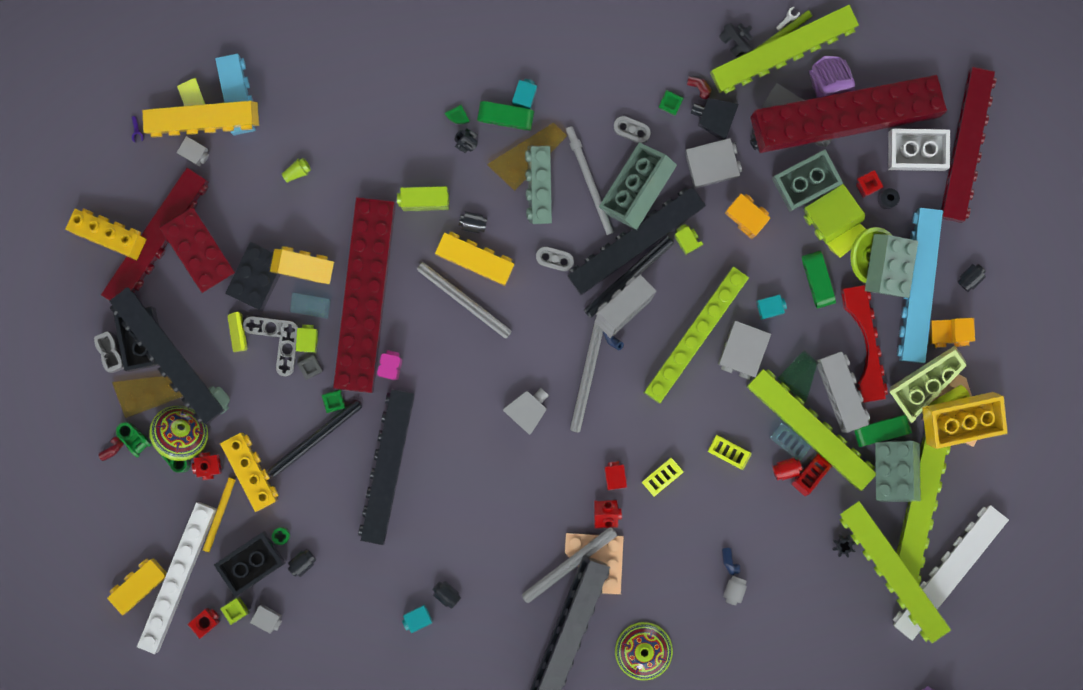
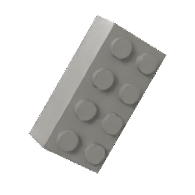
(842, 392)

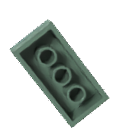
(638, 185)

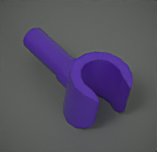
(136, 130)

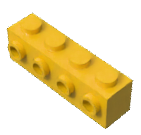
(106, 234)
(249, 471)

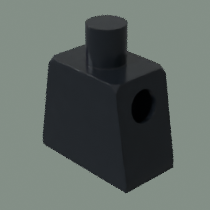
(715, 116)

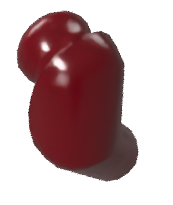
(701, 84)
(111, 451)

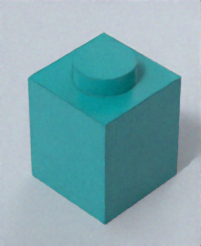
(525, 94)
(771, 307)
(417, 619)

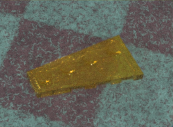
(512, 164)
(144, 394)

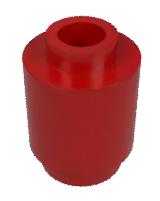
(787, 469)

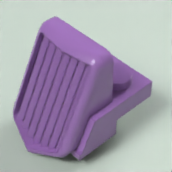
(831, 76)

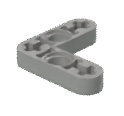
(279, 332)

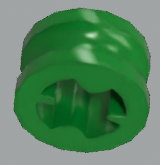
(277, 540)

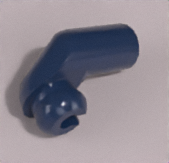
(614, 342)
(728, 562)

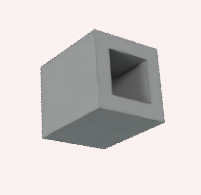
(193, 151)
(266, 619)

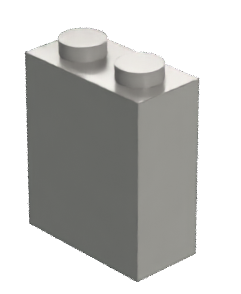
(713, 163)
(744, 350)

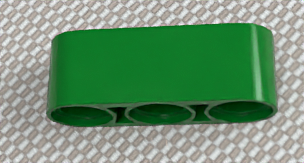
(505, 115)
(818, 279)
(883, 430)

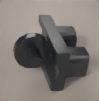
(731, 32)

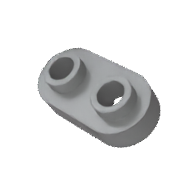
(632, 128)
(554, 259)

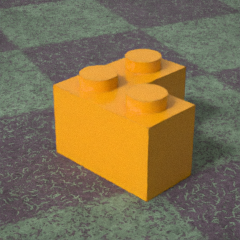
(747, 215)
(954, 331)

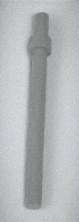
(576, 147)

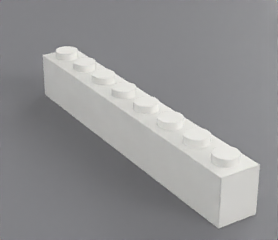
(955, 564)
(177, 578)

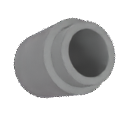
(735, 590)

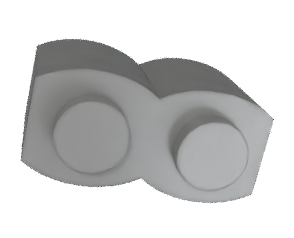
(108, 346)

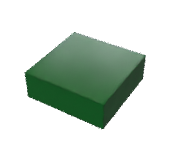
(670, 102)
(333, 401)

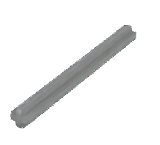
(464, 300)
(586, 378)
(569, 565)

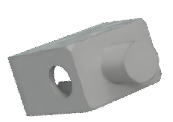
(527, 409)

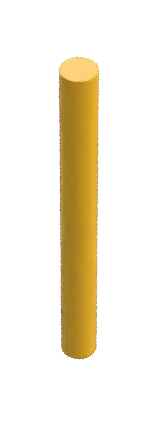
(219, 514)

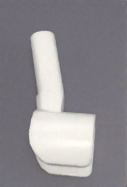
(787, 19)

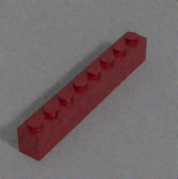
(967, 144)
(133, 271)

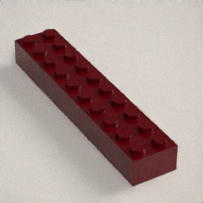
(848, 113)
(364, 295)

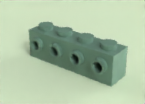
(539, 184)

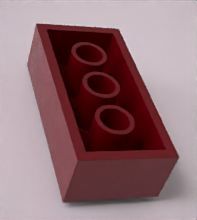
(196, 249)

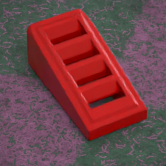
(800, 486)

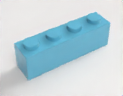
(234, 83)

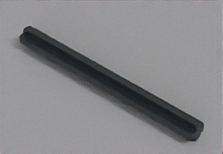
(635, 271)
(315, 438)

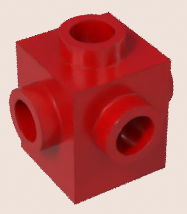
(213, 463)
(607, 514)

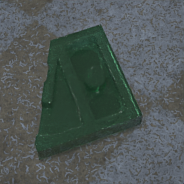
(800, 375)

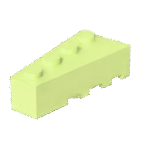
(927, 382)

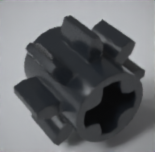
(466, 140)
(842, 540)

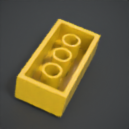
(964, 420)

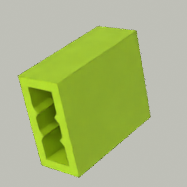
(423, 198)
(834, 214)

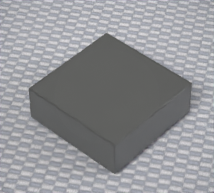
(310, 367)

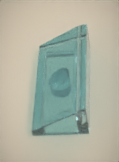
(310, 305)

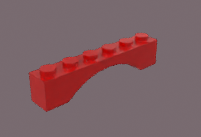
(856, 303)

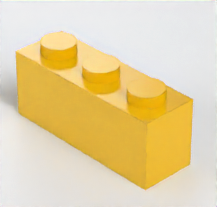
(302, 265)
(137, 585)

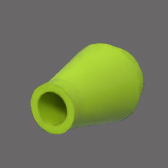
(296, 170)

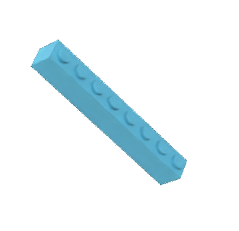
(919, 304)

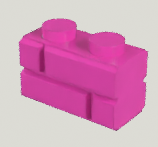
(390, 365)

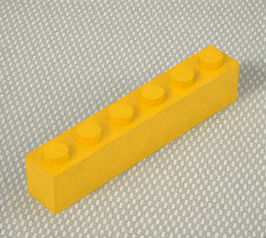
(200, 117)

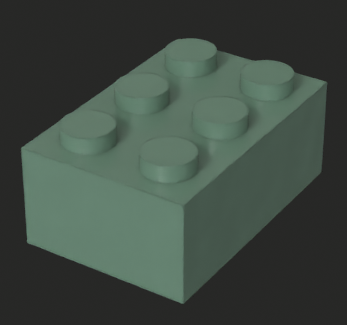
(807, 180)
(891, 265)
(898, 471)

